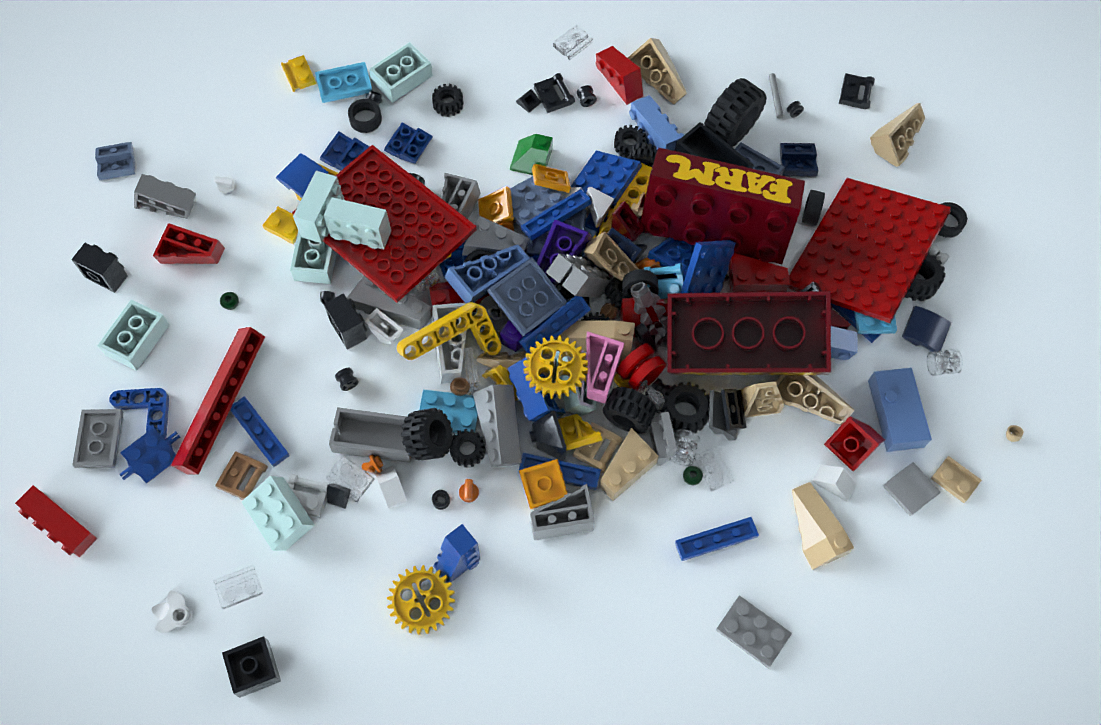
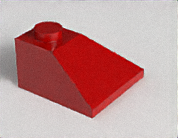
(854, 442)

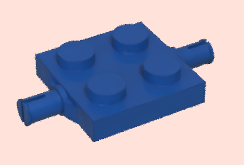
(149, 455)

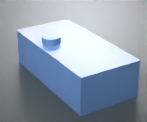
(899, 409)

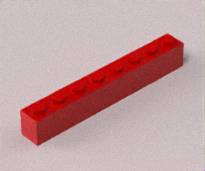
(218, 401)

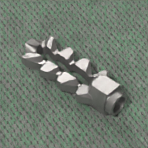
(645, 298)

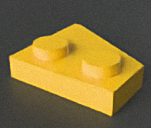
(500, 376)
(577, 432)

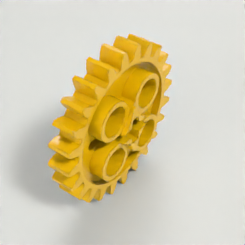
(574, 369)
(438, 590)

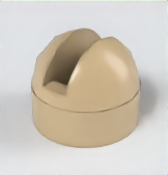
(1017, 433)

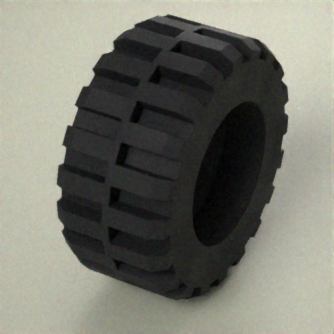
(736, 111)

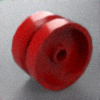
(641, 366)

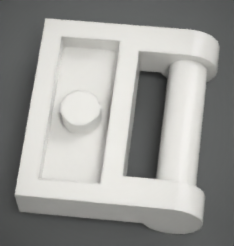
(311, 503)

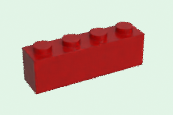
(56, 521)

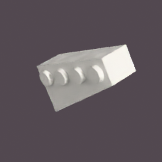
(451, 352)

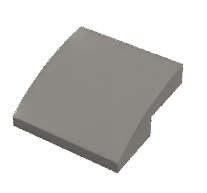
(663, 438)
(911, 489)

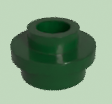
(231, 304)
(690, 480)

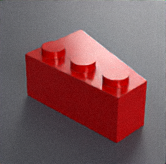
(620, 73)
(187, 247)
(756, 276)

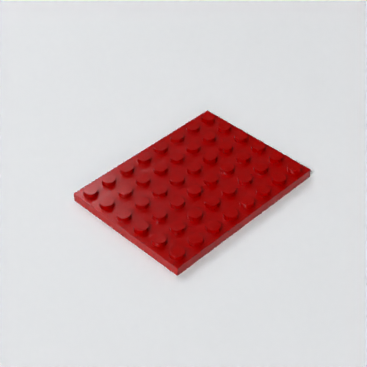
(420, 222)
(869, 248)

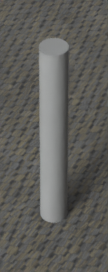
(775, 93)

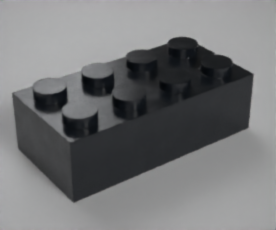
(705, 143)

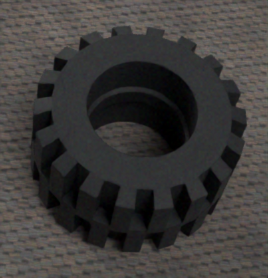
(934, 277)
(693, 396)
(629, 409)
(427, 434)

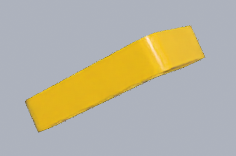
(452, 330)

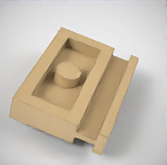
(956, 479)

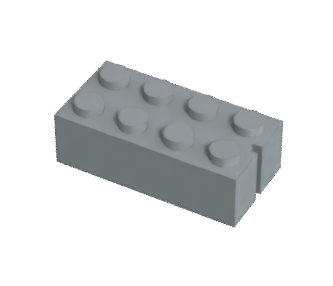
(581, 274)
(368, 434)

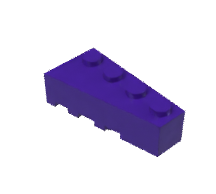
(562, 240)

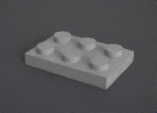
(98, 438)
(753, 631)

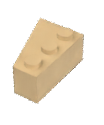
(628, 465)

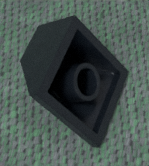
(548, 436)

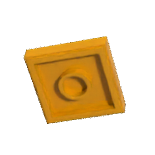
(551, 178)
(497, 206)
(543, 483)

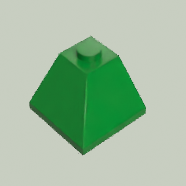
(530, 151)

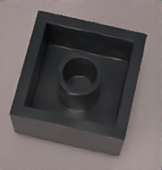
(100, 266)
(346, 321)
(251, 667)

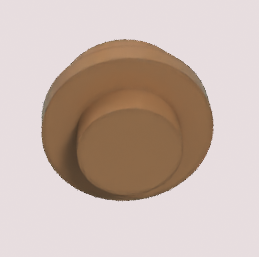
(609, 310)
(459, 386)

